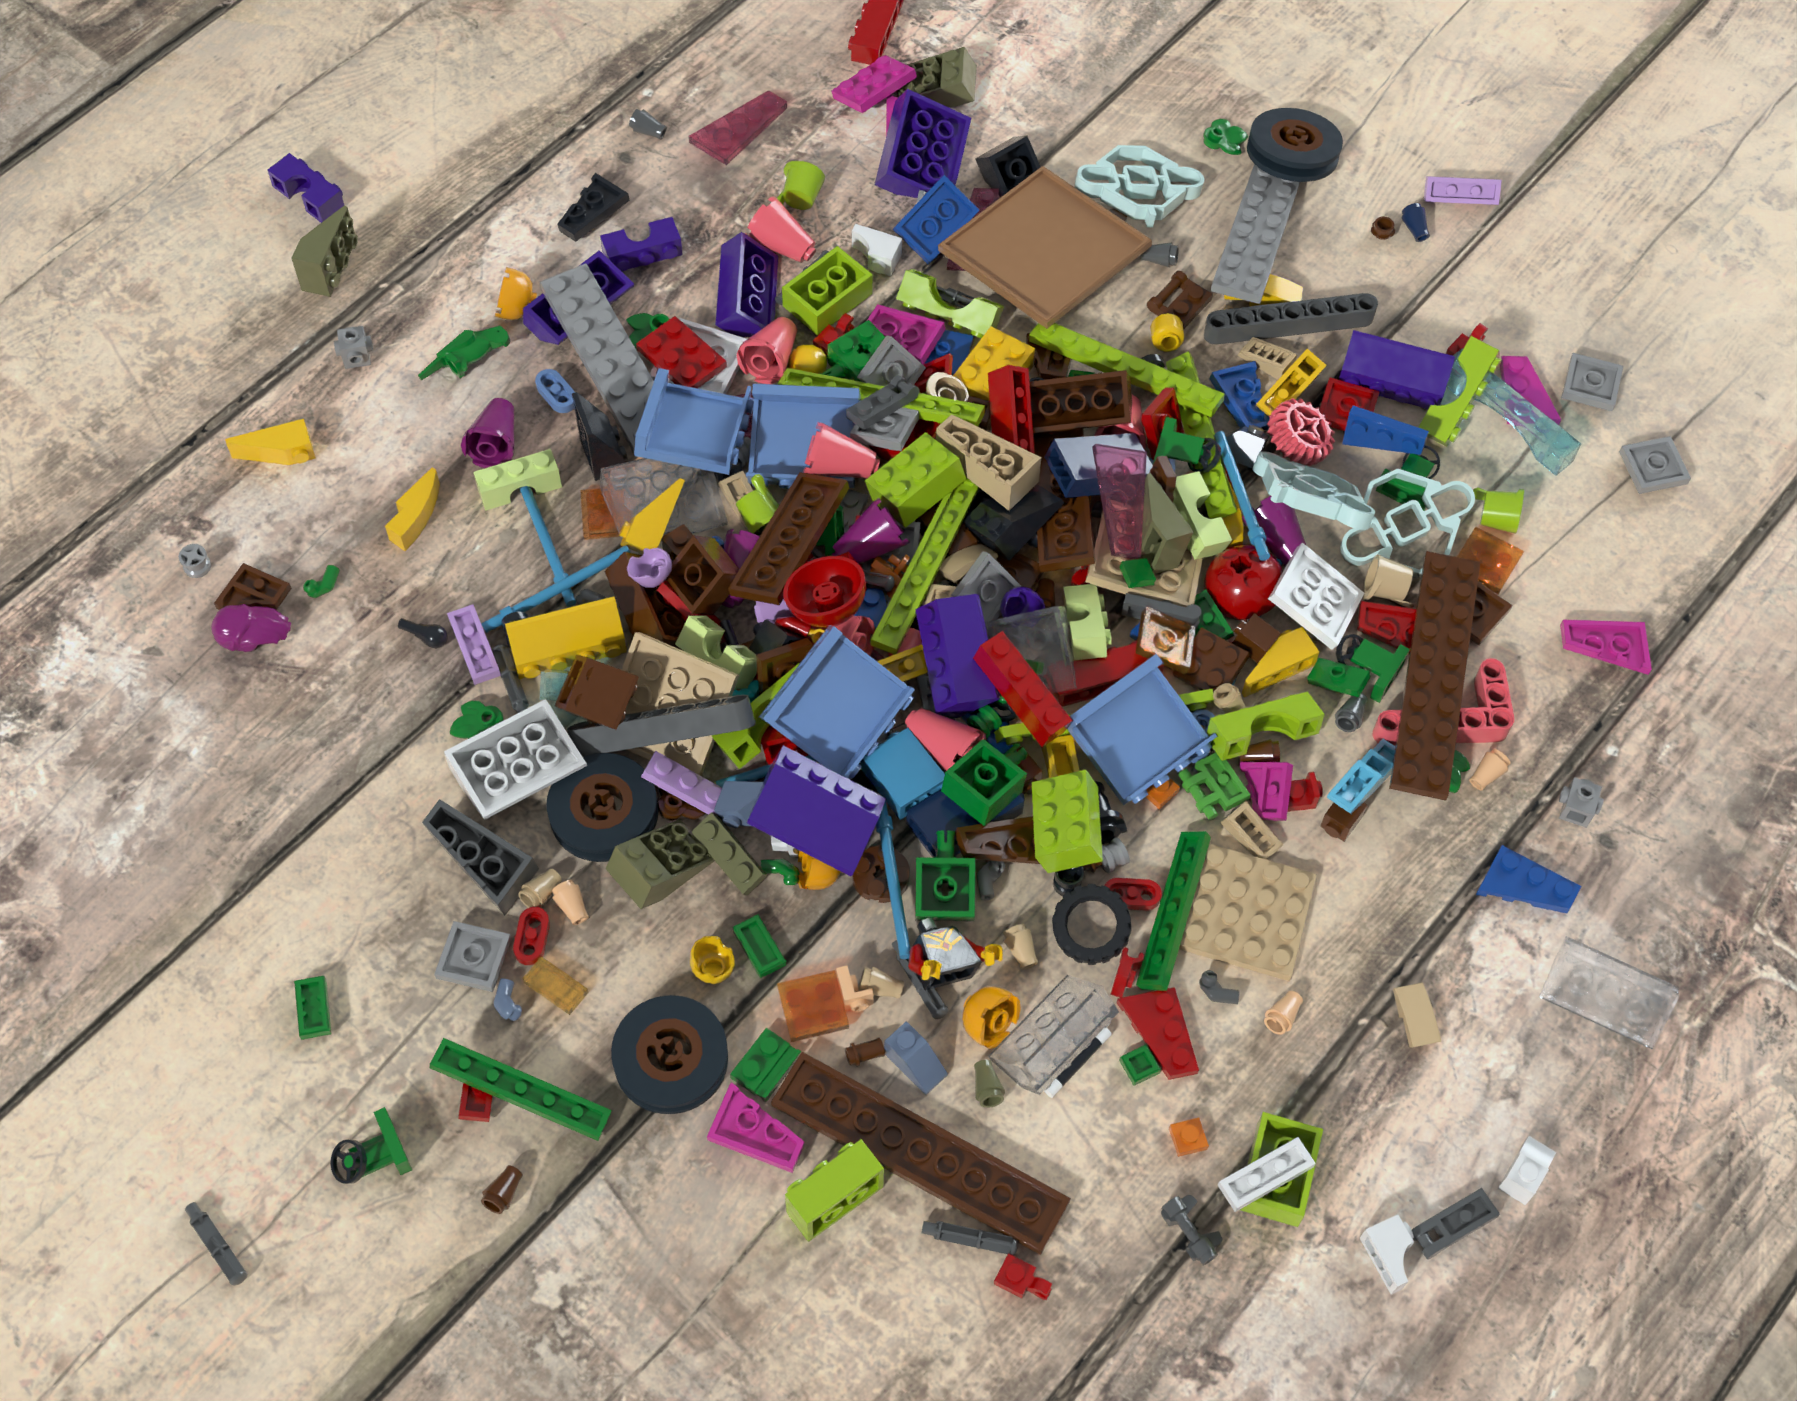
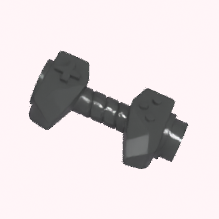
(1201, 1246)

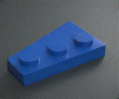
(1241, 394)
(1382, 433)
(1526, 881)

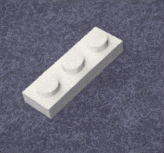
(1266, 1174)

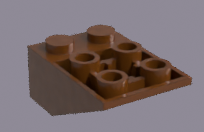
(597, 692)

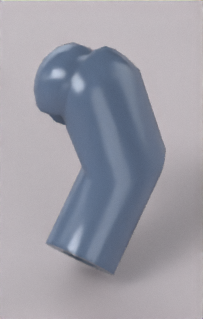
(503, 1003)

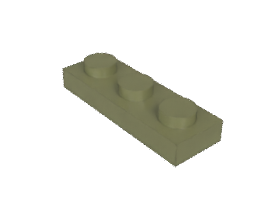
(729, 854)

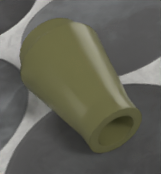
(987, 1085)

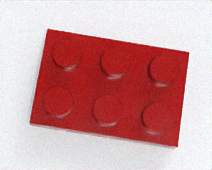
(681, 352)

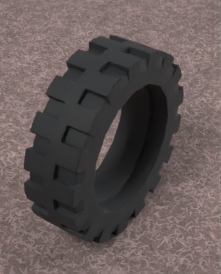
(1081, 895)

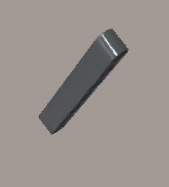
(1290, 318)
(665, 725)

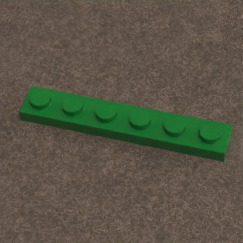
(1173, 911)
(520, 1089)

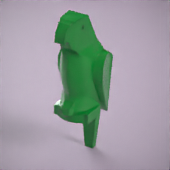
(466, 349)

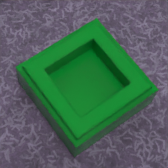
(1137, 573)
(1140, 1065)

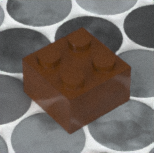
(702, 575)

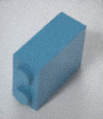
(902, 772)

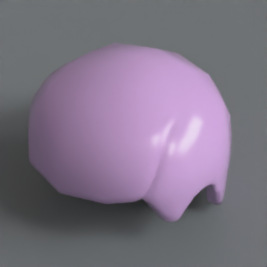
(650, 568)

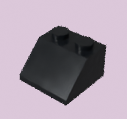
(1008, 164)

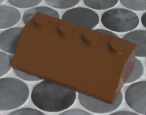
(1081, 402)
(642, 606)

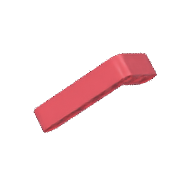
(1480, 717)

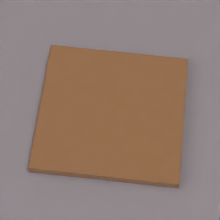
(1045, 246)

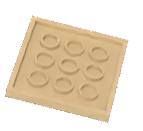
(1174, 585)
(673, 679)
(1248, 912)

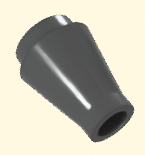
(646, 124)
(1162, 254)
(1351, 713)

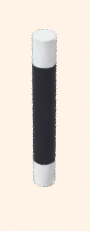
(1078, 1062)

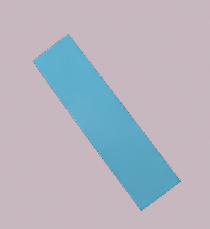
(1364, 777)

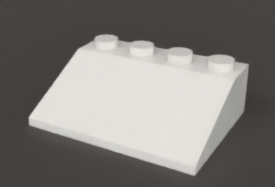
(514, 759)

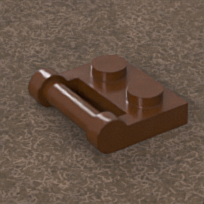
(1187, 304)

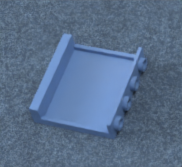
(785, 424)
(692, 426)
(837, 703)
(1138, 732)

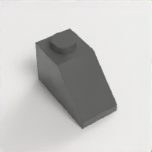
(1246, 444)

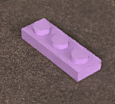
(1462, 190)
(473, 644)
(682, 783)

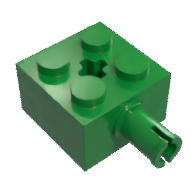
(852, 351)
(985, 780)
(945, 868)

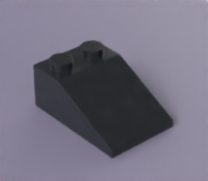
(597, 436)
(1011, 529)

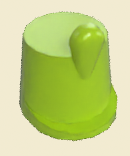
(801, 184)
(757, 506)
(1500, 509)

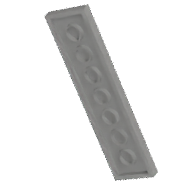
(1255, 237)
(601, 345)

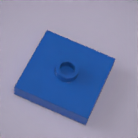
(954, 343)

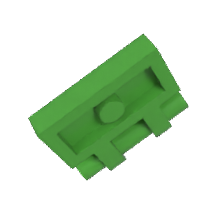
(1221, 781)

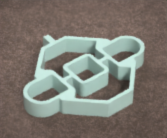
(1168, 173)
(1432, 489)
(1313, 490)

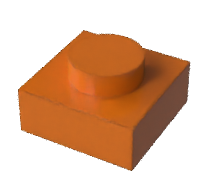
(1162, 794)
(1188, 1137)

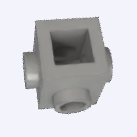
(353, 347)
(1580, 802)

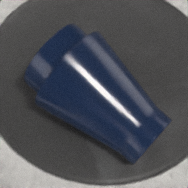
(1415, 220)

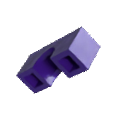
(319, 195)
(660, 245)

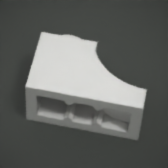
(879, 247)
(1527, 1170)
(1386, 1247)

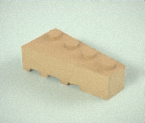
(989, 461)

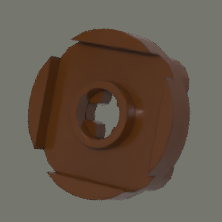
(877, 888)

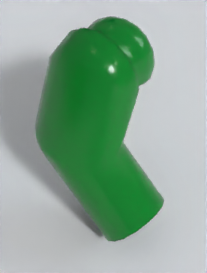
(783, 867)

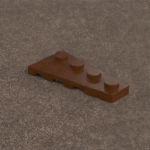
(999, 841)

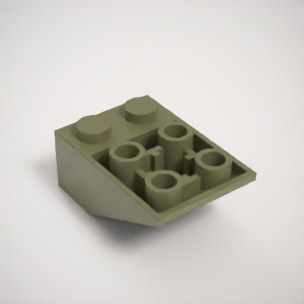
(945, 78)
(325, 253)
(1163, 530)
(658, 863)

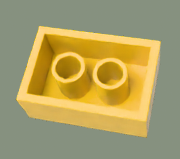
(991, 353)

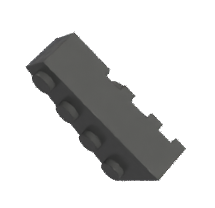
(485, 857)

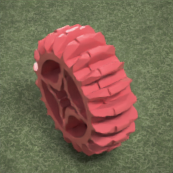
(1301, 432)

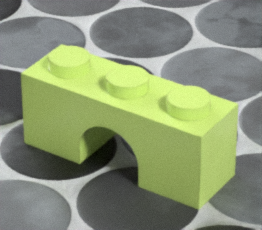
(499, 481)
(1209, 535)
(1087, 621)
(702, 639)

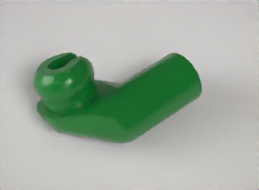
(323, 586)

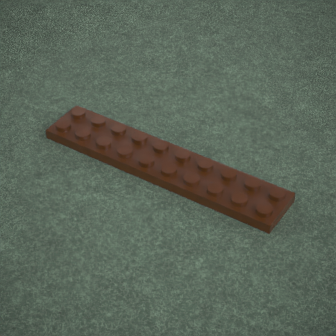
(1435, 676)
(922, 1152)

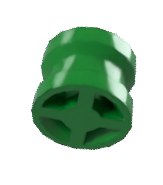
(985, 720)

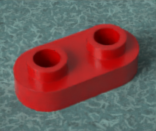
(1133, 889)
(530, 937)

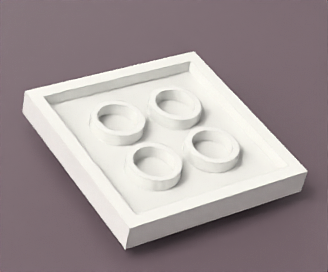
(726, 346)
(1316, 596)

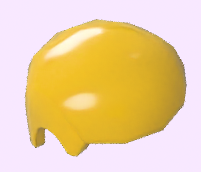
(808, 359)
(711, 960)

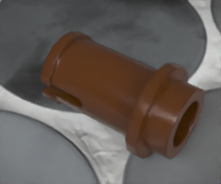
(864, 1051)

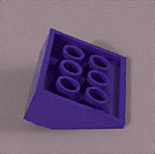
(921, 145)
(816, 810)

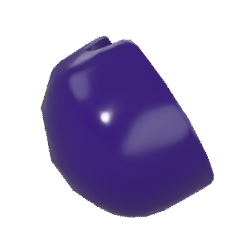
(1020, 601)

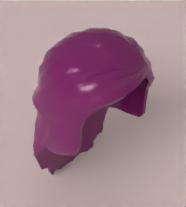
(247, 626)

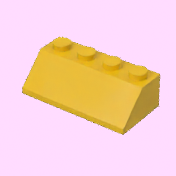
(559, 636)

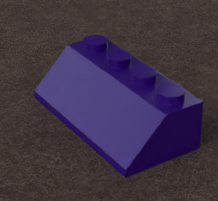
(746, 286)
(541, 318)
(1397, 369)
(950, 638)

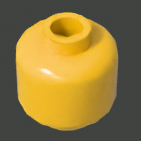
(1167, 332)

